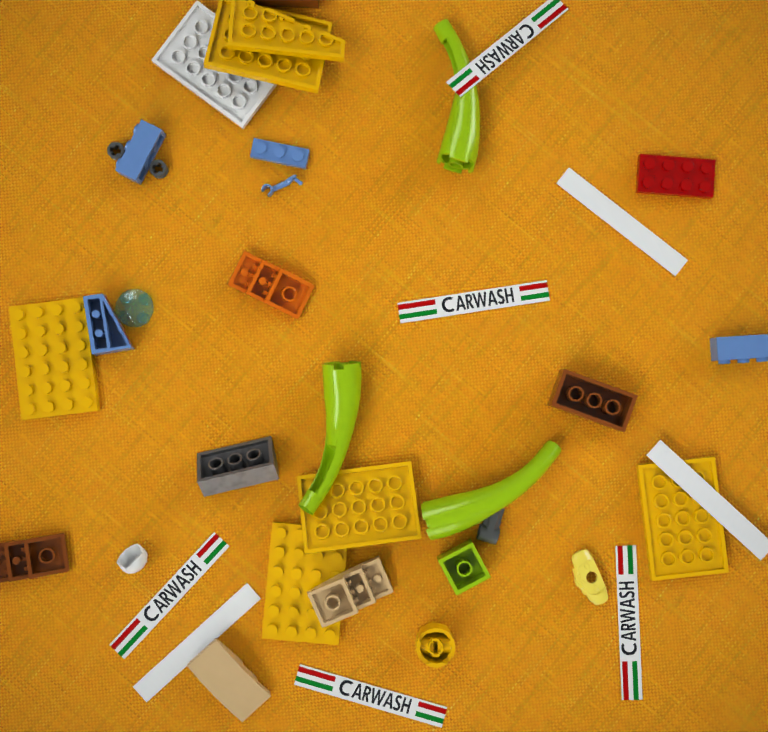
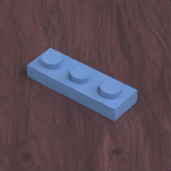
(279, 153)

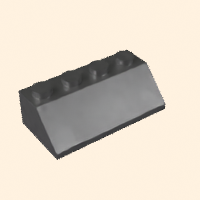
(237, 466)

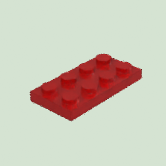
(675, 176)

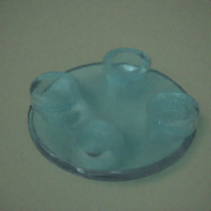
(134, 308)

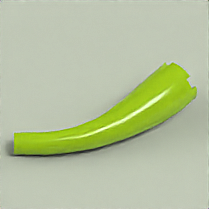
(462, 131)
(342, 402)
(463, 510)

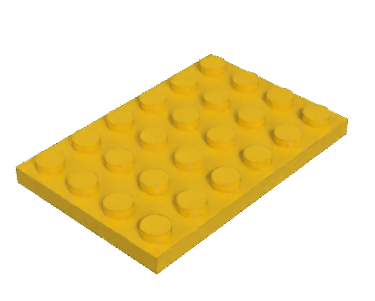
(271, 68)
(53, 359)
(362, 509)
(678, 531)
(289, 578)

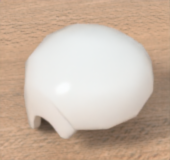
(133, 559)

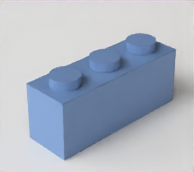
(140, 151)
(739, 348)

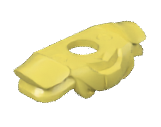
(583, 564)

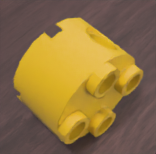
(435, 644)

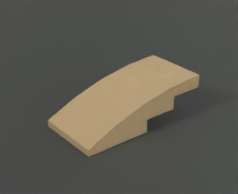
(350, 591)
(229, 679)

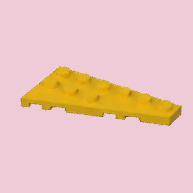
(272, 32)

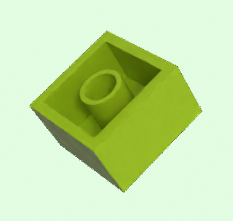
(463, 567)

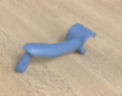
(288, 181)

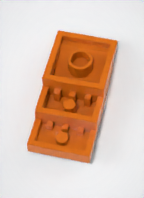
(270, 285)

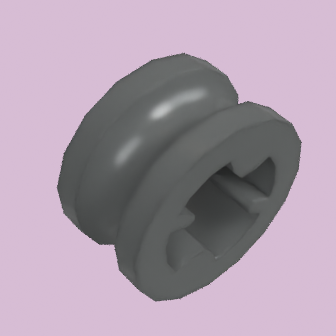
(114, 145)
(156, 163)

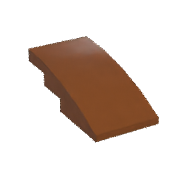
(33, 557)

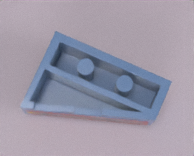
(104, 327)

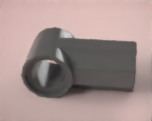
(489, 528)

